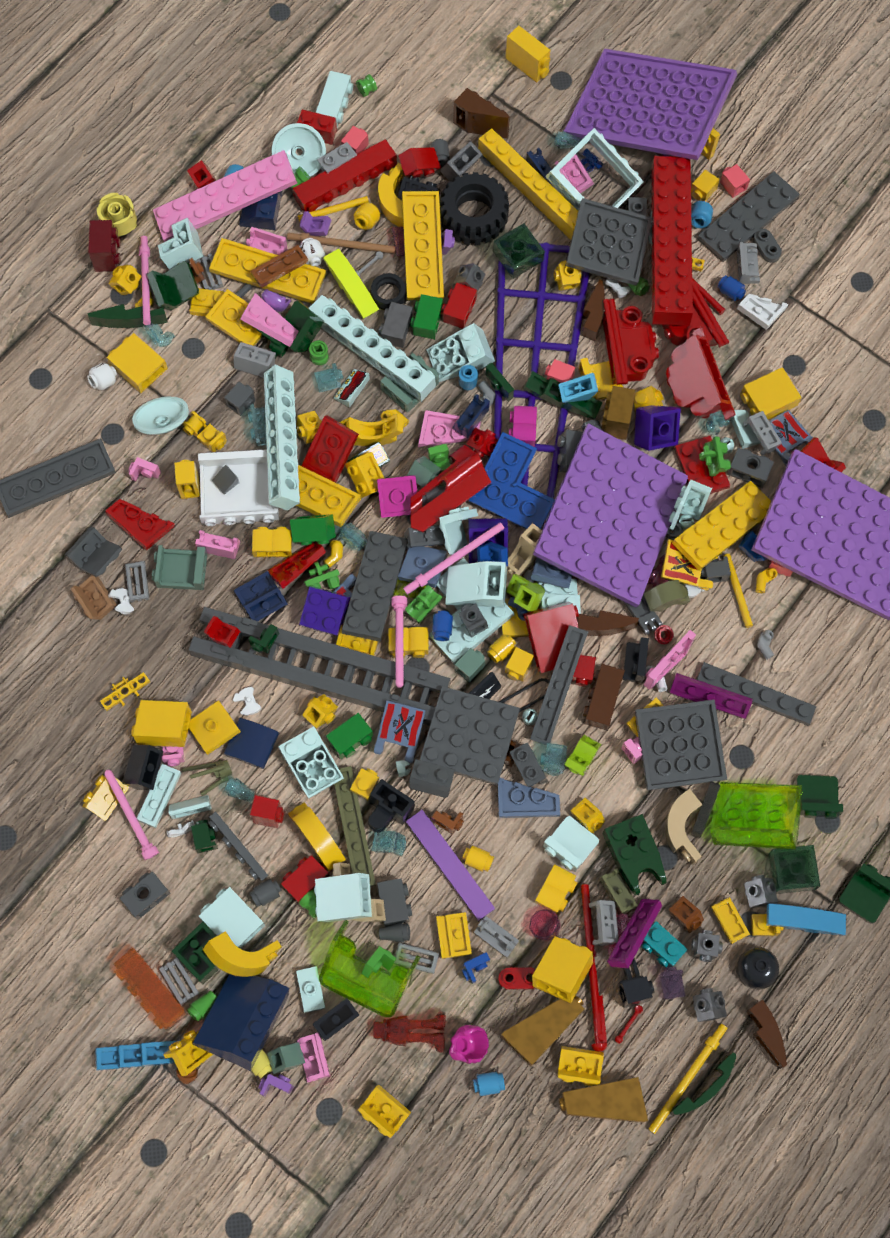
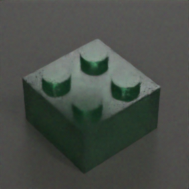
(518, 251)
(794, 869)

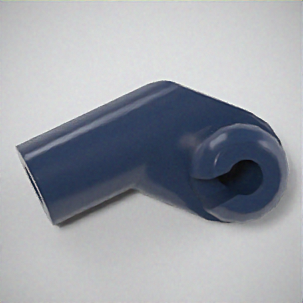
(520, 610)

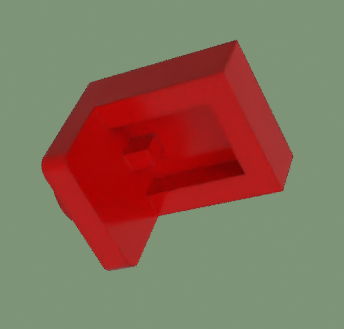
(221, 632)

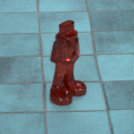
(397, 1031)

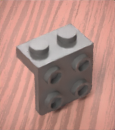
(93, 552)
(431, 778)

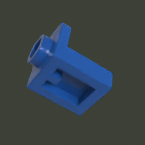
(477, 963)

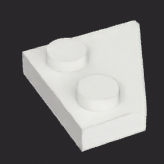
(761, 310)

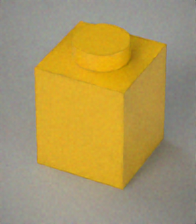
(704, 186)
(519, 664)

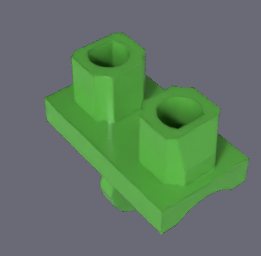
(713, 456)
(331, 577)
(423, 604)

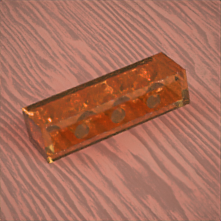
(150, 989)

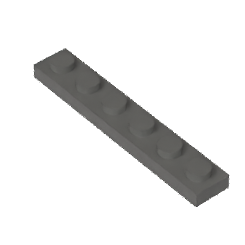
(559, 685)
(761, 695)

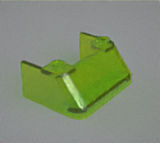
(343, 975)

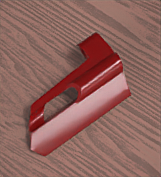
(462, 481)

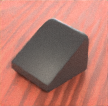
(225, 479)

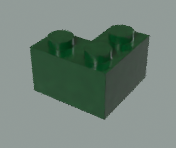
(191, 953)

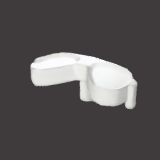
(182, 830)

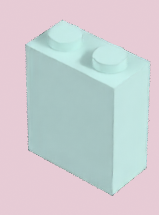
(343, 897)
(231, 915)

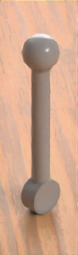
(379, 255)

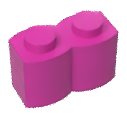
(524, 424)

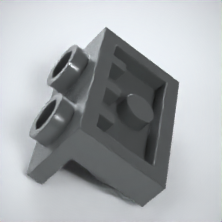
(528, 765)

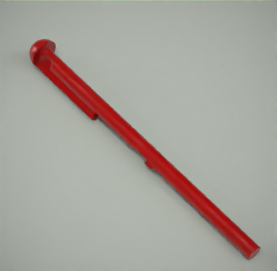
(596, 1000)

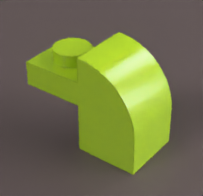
(525, 592)
(582, 755)

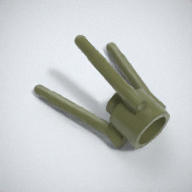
(220, 769)

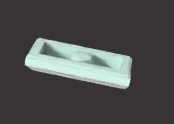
(745, 434)
(190, 807)

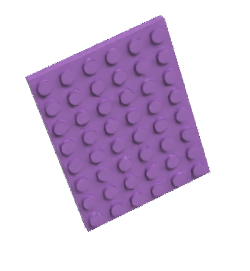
(652, 103)
(610, 515)
(830, 532)

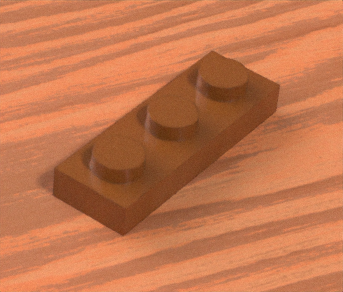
(279, 266)

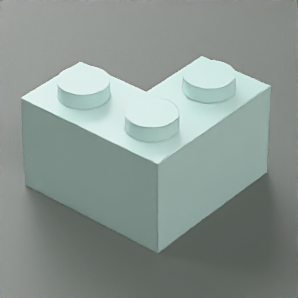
(183, 245)

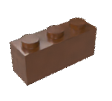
(603, 696)

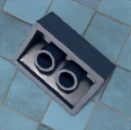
(262, 213)

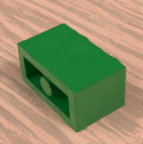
(427, 316)
(312, 528)
(350, 736)

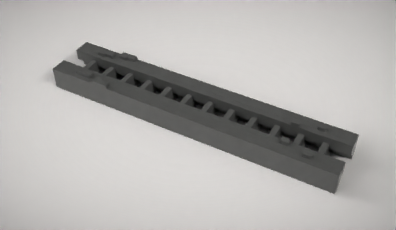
(314, 681)

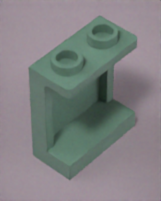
(398, 394)
(180, 568)

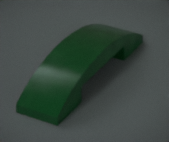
(725, 1069)

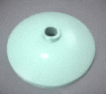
(300, 137)
(160, 415)

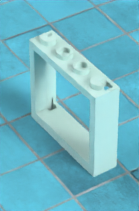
(609, 153)

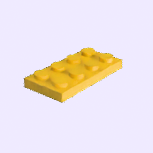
(325, 497)

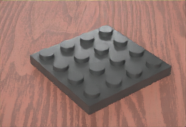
(609, 241)
(470, 735)
(680, 744)

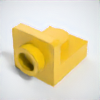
(212, 438)
(588, 815)
(760, 927)

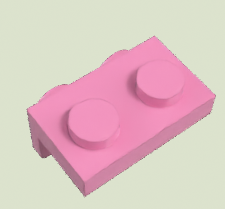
(576, 174)

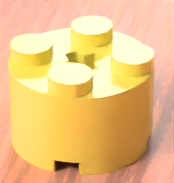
(119, 210)

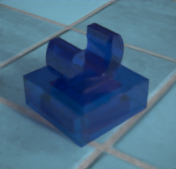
(592, 159)

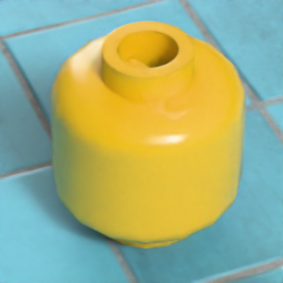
(366, 216)

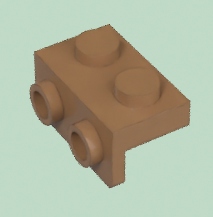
(94, 598)

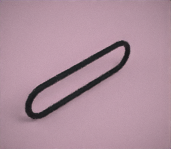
(523, 689)

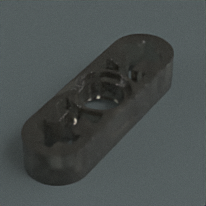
(705, 810)

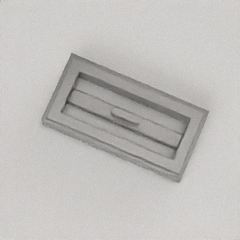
(213, 286)
(139, 596)
(418, 950)
(170, 966)

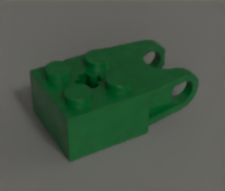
(637, 858)

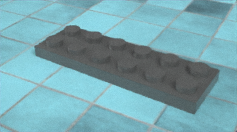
(748, 216)
(55, 478)
(375, 586)

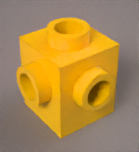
(566, 277)
(125, 279)
(307, 426)
(320, 711)

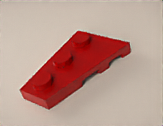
(140, 525)
(293, 566)

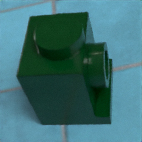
(203, 837)

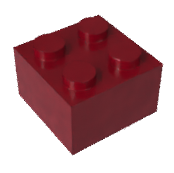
(104, 245)

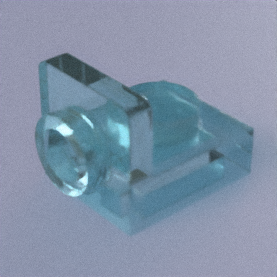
(155, 332)
(329, 378)
(714, 421)
(389, 842)

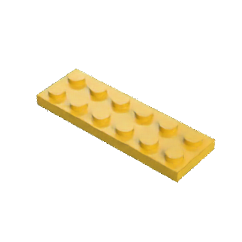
(422, 244)
(237, 261)
(723, 525)

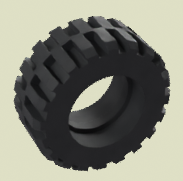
(474, 188)

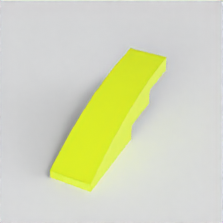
(351, 283)

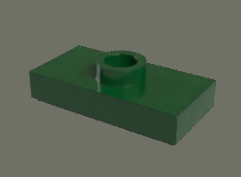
(499, 382)

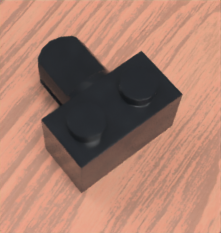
(389, 805)
(635, 989)

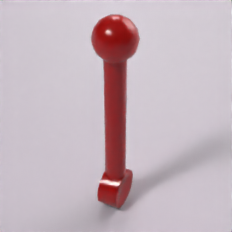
(638, 1010)

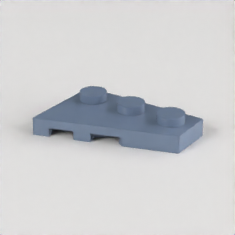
(524, 802)

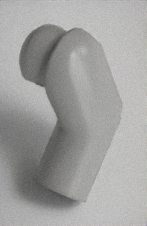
(488, 392)
(764, 642)

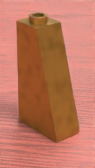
(539, 1031)
(610, 1101)

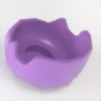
(276, 301)

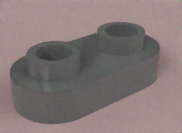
(766, 244)

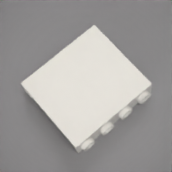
(247, 500)

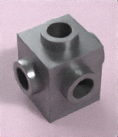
(470, 275)
(760, 891)
(701, 951)
(709, 1005)

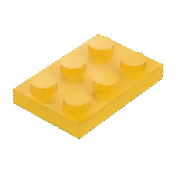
(227, 317)

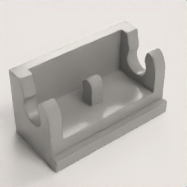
(747, 263)
(253, 359)
(764, 432)
(606, 922)

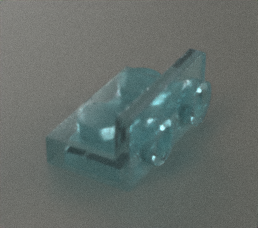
(257, 416)

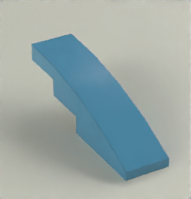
(806, 919)
(133, 1055)

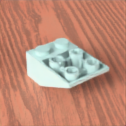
(460, 349)
(477, 584)
(310, 762)

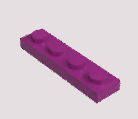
(701, 691)
(634, 933)

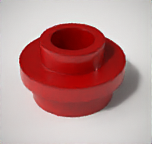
(668, 634)

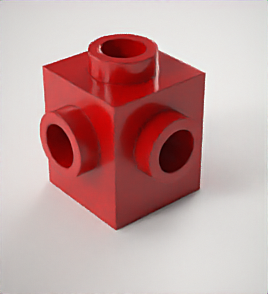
(482, 442)

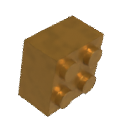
(618, 412)

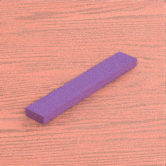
(450, 865)

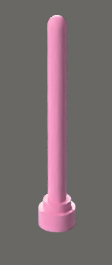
(399, 604)
(148, 849)

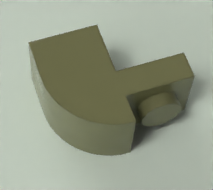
(666, 595)

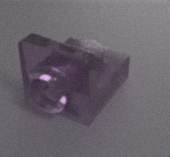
(672, 983)

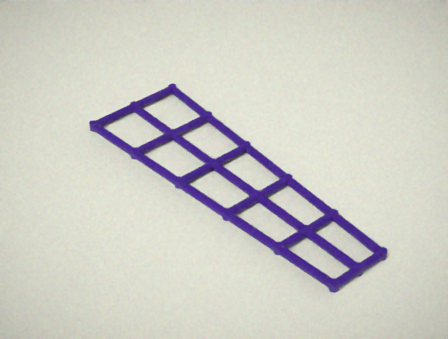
(572, 348)

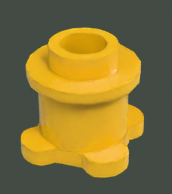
(194, 424)

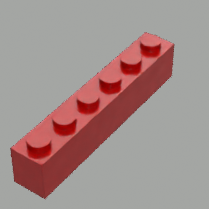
(352, 174)

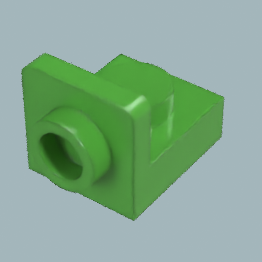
(439, 456)
(380, 958)

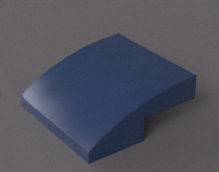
(260, 597)
(252, 744)

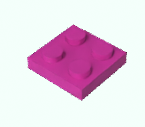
(396, 495)

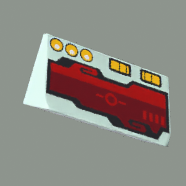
(352, 387)

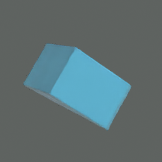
(579, 388)

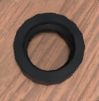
(388, 278)

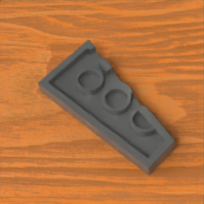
(242, 854)

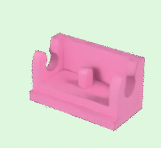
(267, 241)
(218, 545)
(314, 1056)

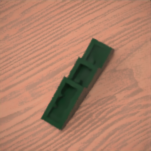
(121, 318)
(549, 391)

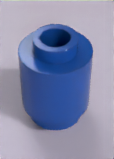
(731, 288)
(442, 626)

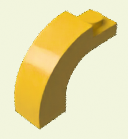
(389, 203)
(373, 432)
(316, 835)
(236, 961)

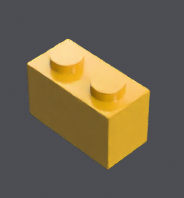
(187, 479)

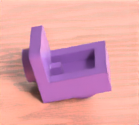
(315, 225)
(447, 241)
(281, 1083)

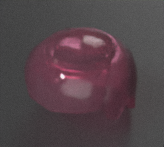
(545, 924)

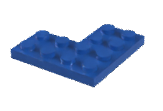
(506, 493)

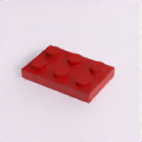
(330, 449)
(696, 469)

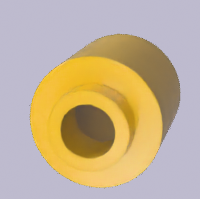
(501, 648)
(478, 858)

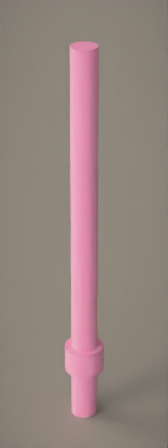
(144, 253)
(421, 580)

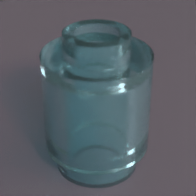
(352, 536)

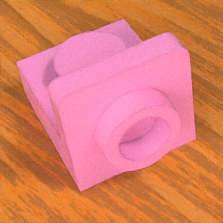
(146, 468)
(632, 750)
(173, 755)

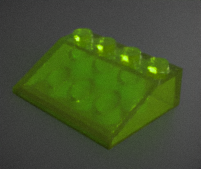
(757, 815)

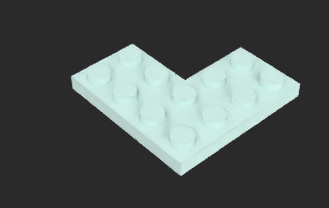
(460, 640)

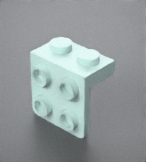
(692, 502)
(453, 529)
(571, 843)

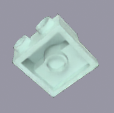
(556, 595)

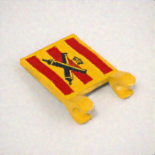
(679, 568)

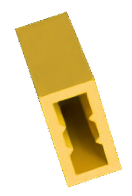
(528, 54)
(137, 362)
(771, 394)
(161, 723)
(562, 969)

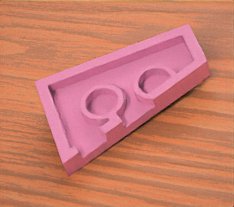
(269, 321)
(438, 429)
(670, 660)

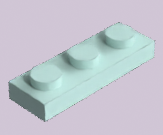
(159, 797)

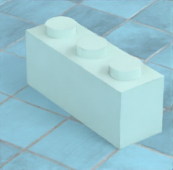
(335, 95)

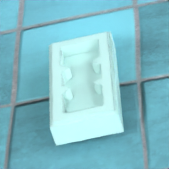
(310, 989)

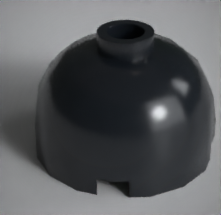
(757, 968)

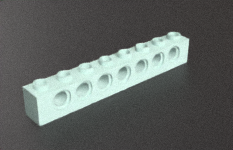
(374, 356)
(281, 438)

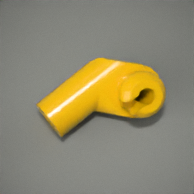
(336, 553)
(763, 578)

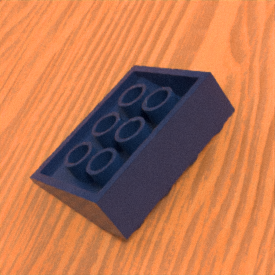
(242, 1019)

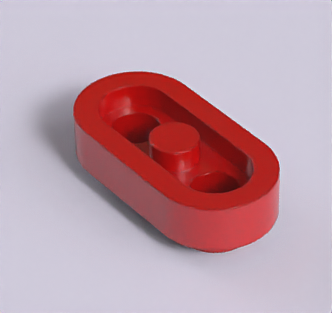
(519, 978)

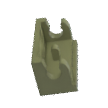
(618, 892)

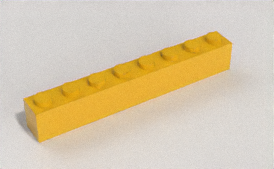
(528, 181)

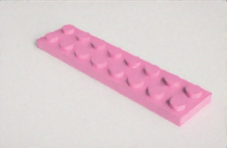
(227, 194)

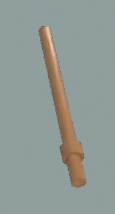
(342, 243)

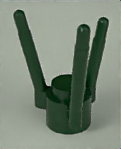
(276, 346)

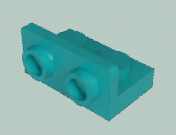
(663, 945)

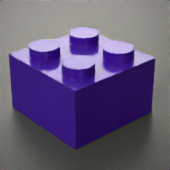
(324, 610)

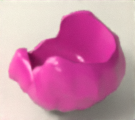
(469, 1044)

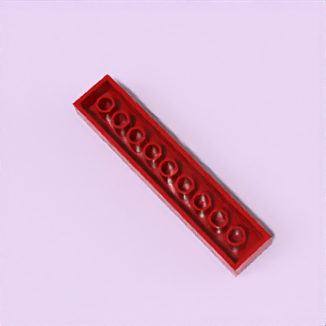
(671, 241)

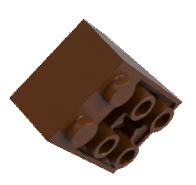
(478, 115)

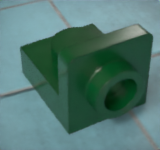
(267, 640)

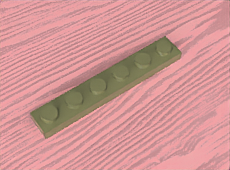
(353, 826)

